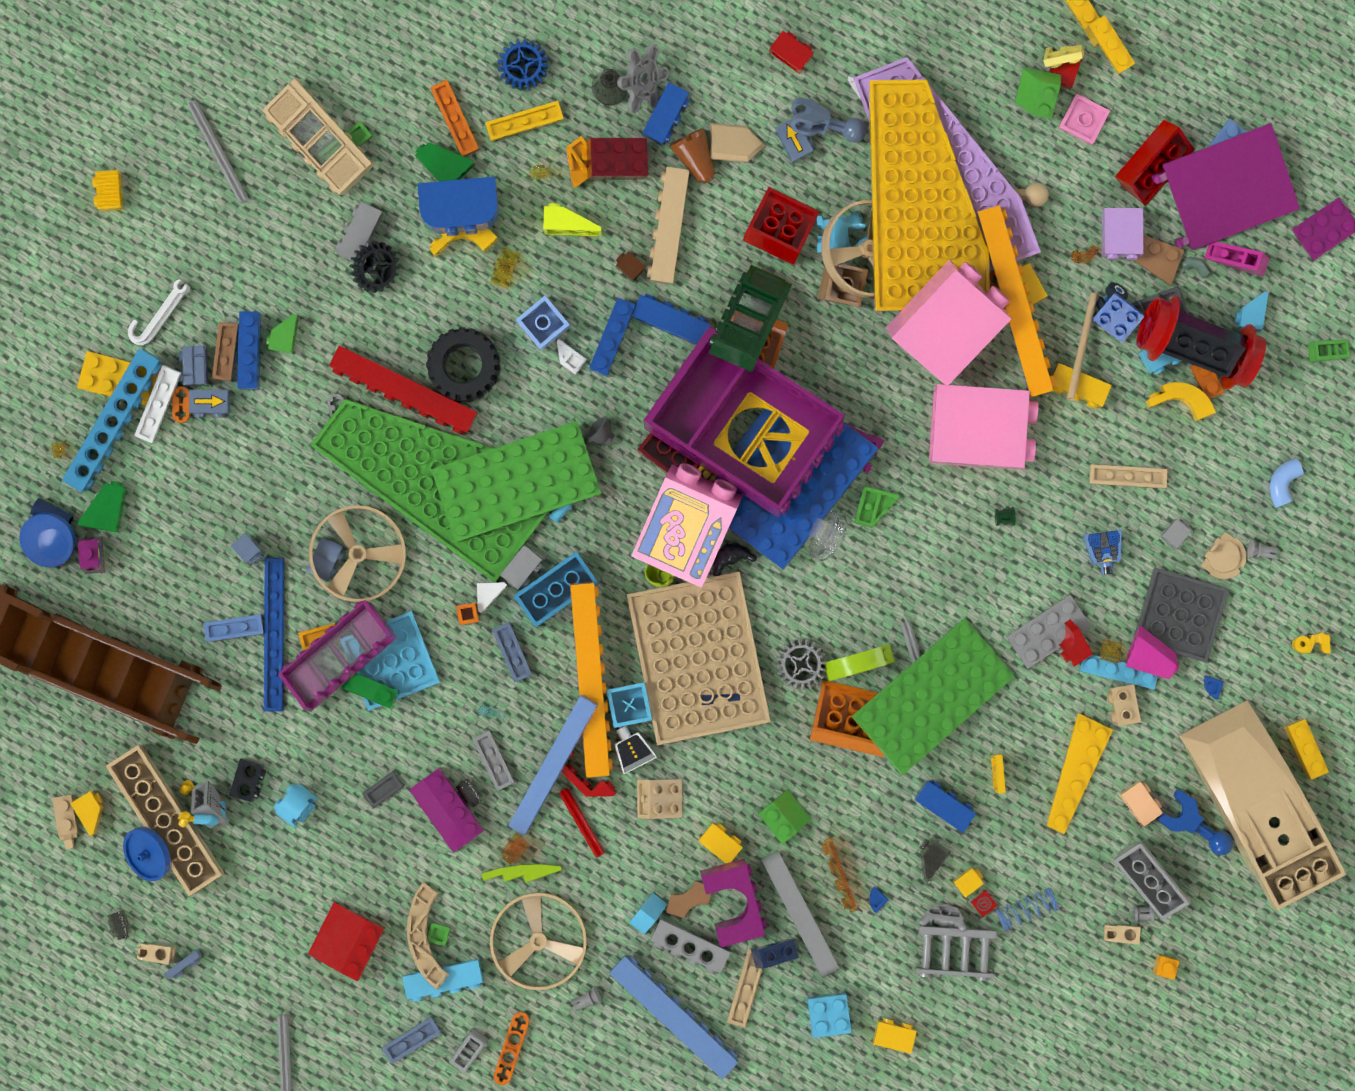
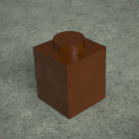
(630, 266)

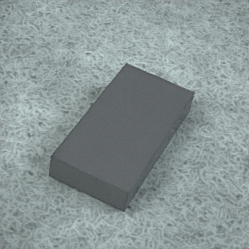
(383, 789)

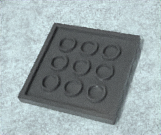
(1182, 613)

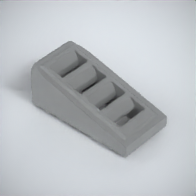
(478, 1037)

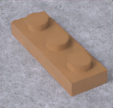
(225, 351)

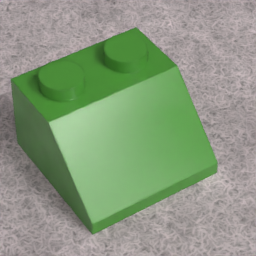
(1038, 92)
(784, 816)

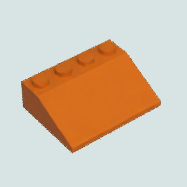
(833, 718)

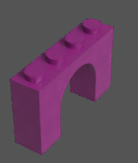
(748, 924)

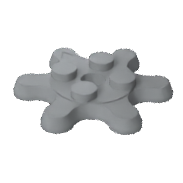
(645, 88)

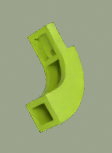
(859, 662)

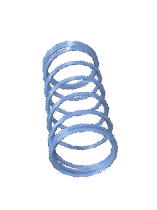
(1004, 922)

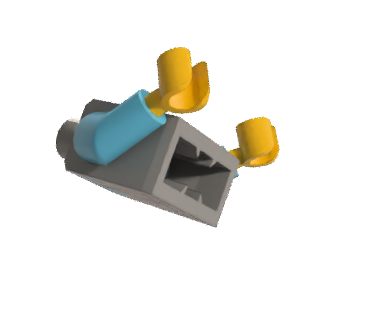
(206, 806)

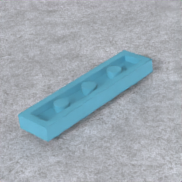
(1118, 672)

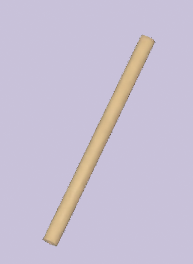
(1082, 347)

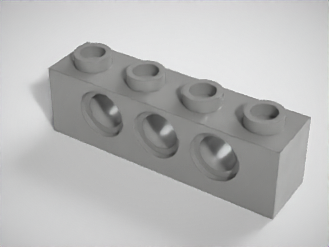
(666, 928)

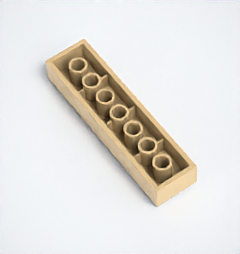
(160, 811)

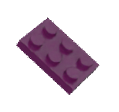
(1325, 229)

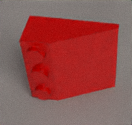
(780, 226)
(346, 941)

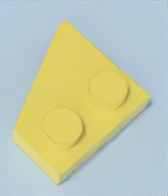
(1066, 54)

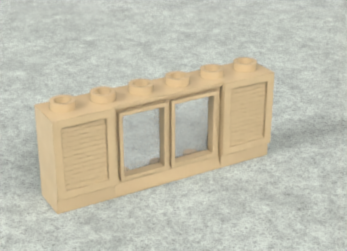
(318, 137)

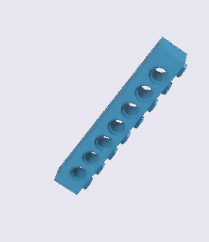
(73, 475)

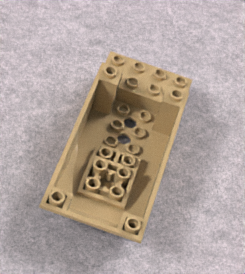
(1251, 787)

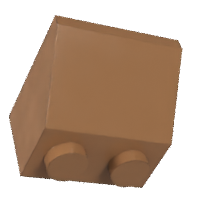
(833, 293)

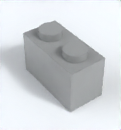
(521, 568)

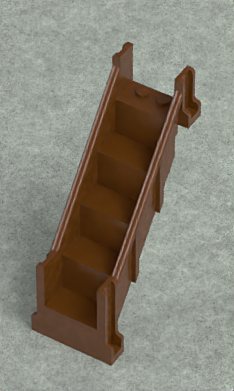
(96, 665)

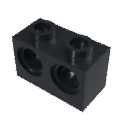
(241, 778)

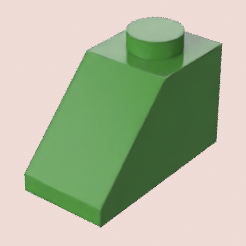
(283, 336)

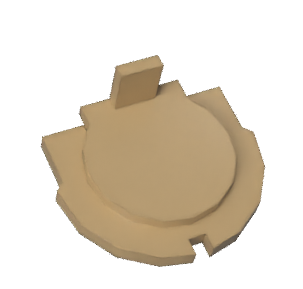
(1225, 557)

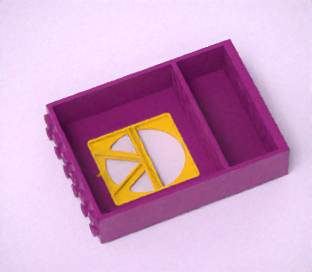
(709, 394)

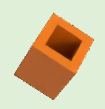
(467, 614)

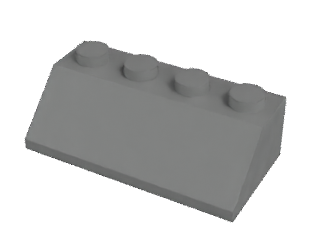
(1151, 880)

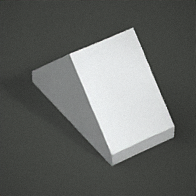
(488, 593)

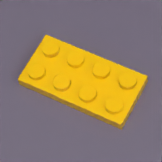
(103, 373)

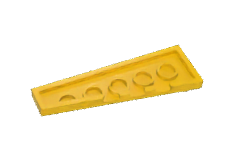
(1082, 756)

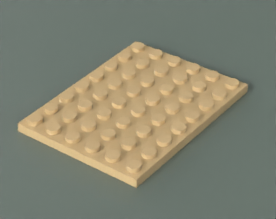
(694, 646)

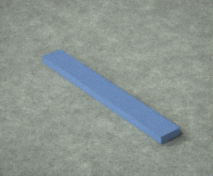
(553, 765)

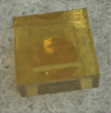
(539, 172)
(1110, 651)

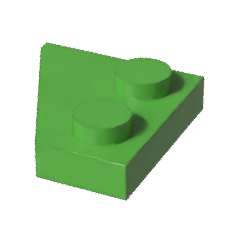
(873, 506)

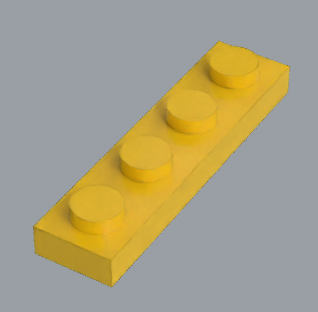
(524, 121)

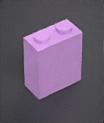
(1122, 233)

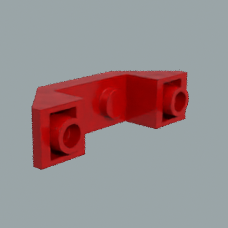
(603, 789)

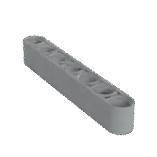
(800, 914)

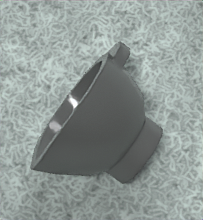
(600, 432)

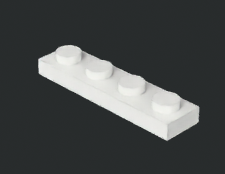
(157, 404)

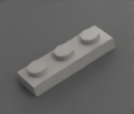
(493, 760)

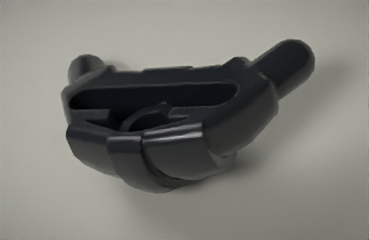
(730, 555)

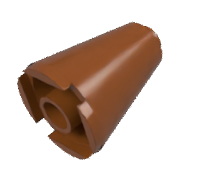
(695, 155)

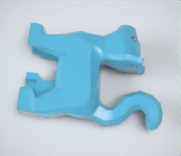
(839, 235)

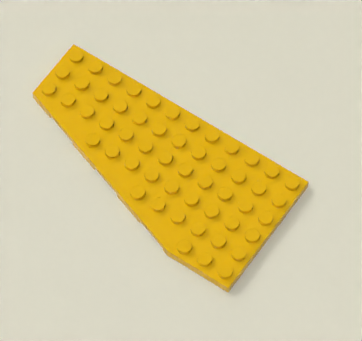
(917, 196)

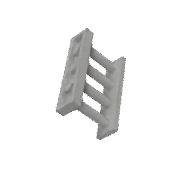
(947, 935)

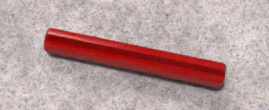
(581, 822)

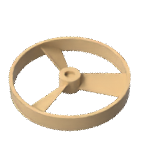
(835, 256)
(357, 553)
(538, 941)

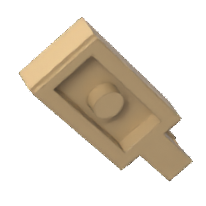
(65, 820)

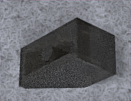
(931, 857)

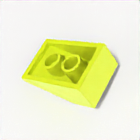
(565, 222)

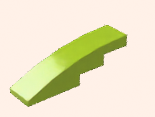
(528, 871)

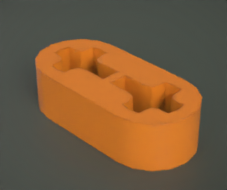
(177, 403)

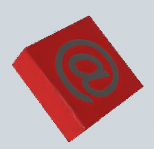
(983, 903)

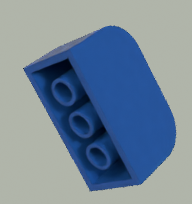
(459, 205)

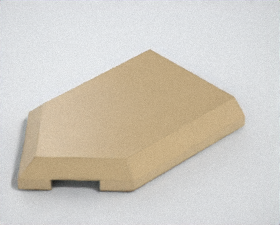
(733, 143)

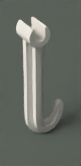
(161, 315)

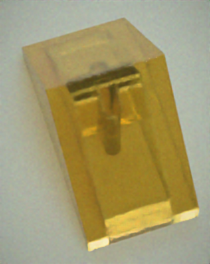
(505, 268)

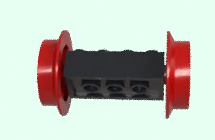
(1201, 343)

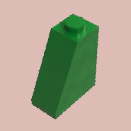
(443, 163)
(106, 508)

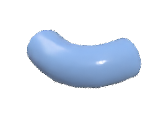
(1281, 479)

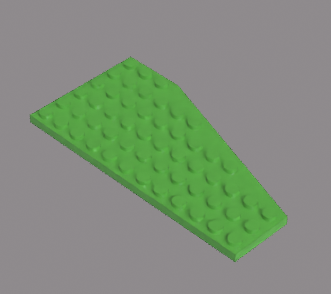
(396, 464)

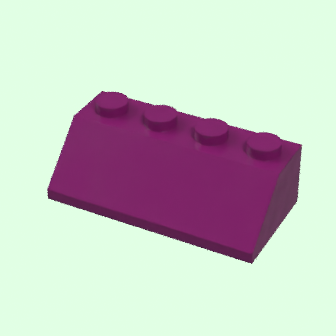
(446, 810)

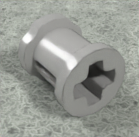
(1143, 914)

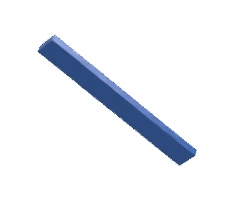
(273, 634)

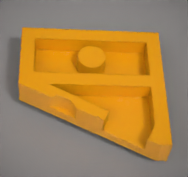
(577, 161)

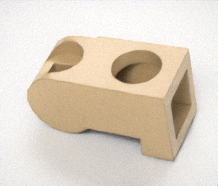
(1122, 933)
(156, 953)

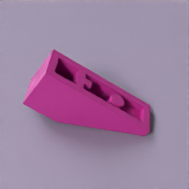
(1238, 258)

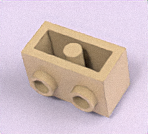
(1124, 705)

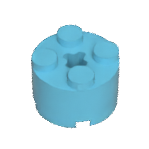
(295, 805)

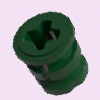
(1005, 516)

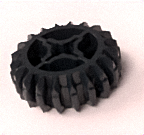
(368, 253)

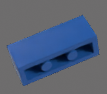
(666, 114)
(945, 805)

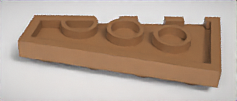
(1160, 259)

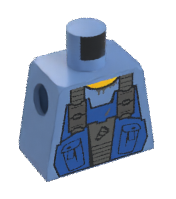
(1104, 549)

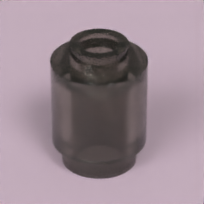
(469, 793)
(119, 925)

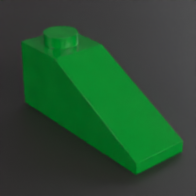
(372, 690)

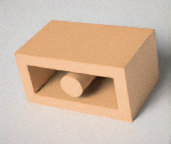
(1141, 803)

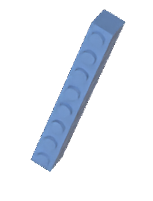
(673, 1016)

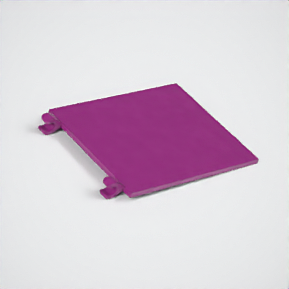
(1229, 187)

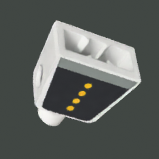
(632, 750)

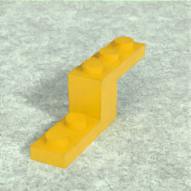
(1102, 34)

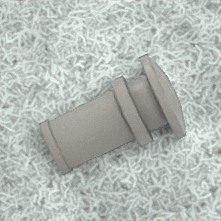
(1258, 550)
(589, 998)

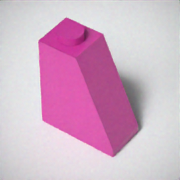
(1151, 655)

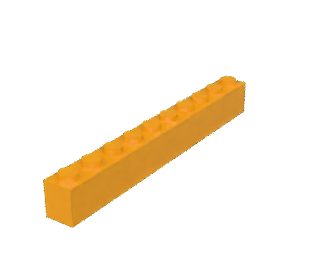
(1019, 309)
(590, 676)

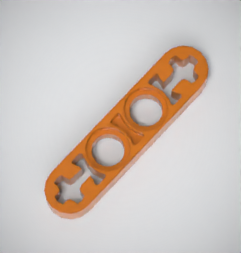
(513, 1048)

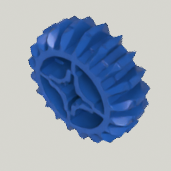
(531, 63)

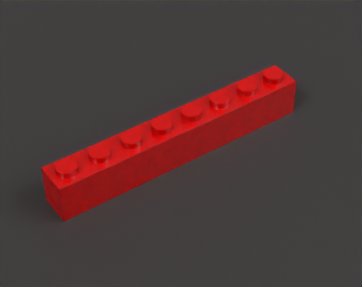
(402, 389)

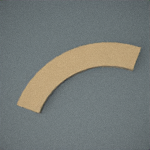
(418, 938)

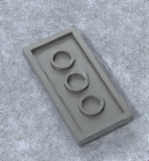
(1046, 631)

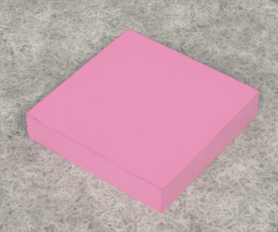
(1084, 119)

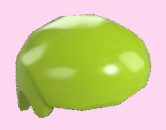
(656, 578)

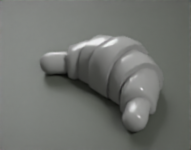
(944, 915)

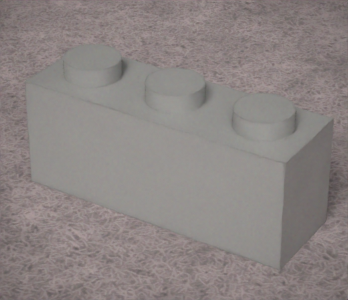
(359, 230)

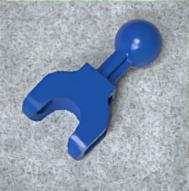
(1190, 820)

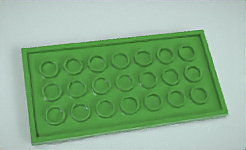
(516, 481)
(933, 696)

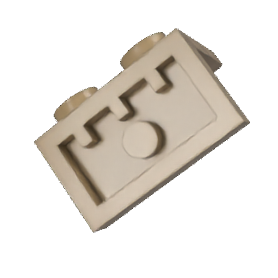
(659, 798)

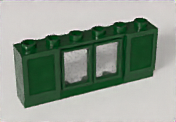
(749, 317)

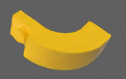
(483, 239)
(1190, 395)

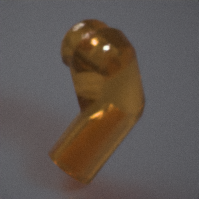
(1084, 257)

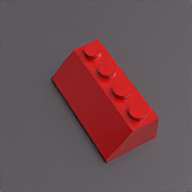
(1162, 146)

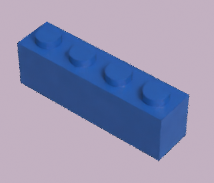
(670, 320)
(612, 337)
(249, 350)

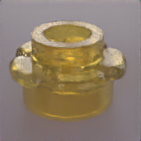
(57, 450)

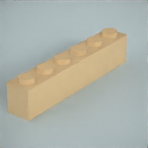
(669, 225)

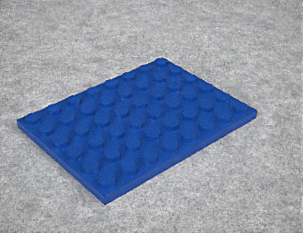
(784, 536)

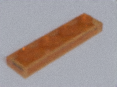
(841, 882)

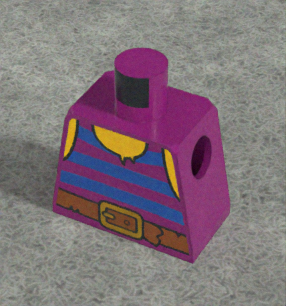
(91, 555)

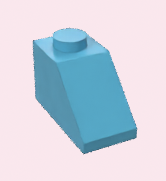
(1253, 313)

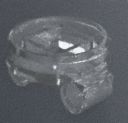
(827, 535)

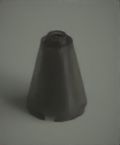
(606, 88)

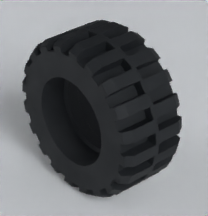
(437, 364)

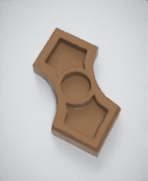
(681, 903)

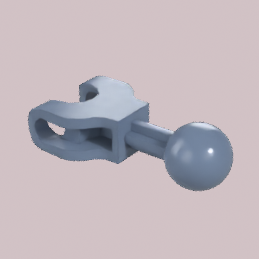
(818, 120)

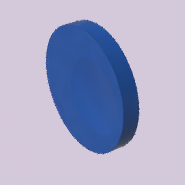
(47, 539)
(146, 853)

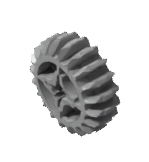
(810, 649)

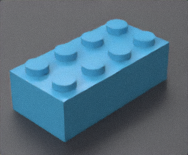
(552, 590)

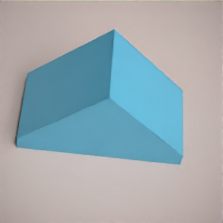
(648, 913)

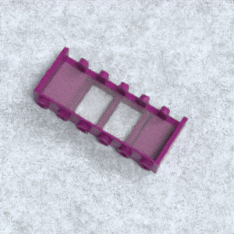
(337, 655)

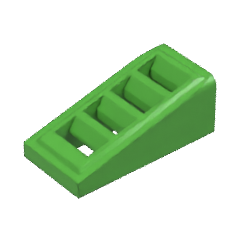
(1316, 350)

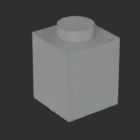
(1176, 533)

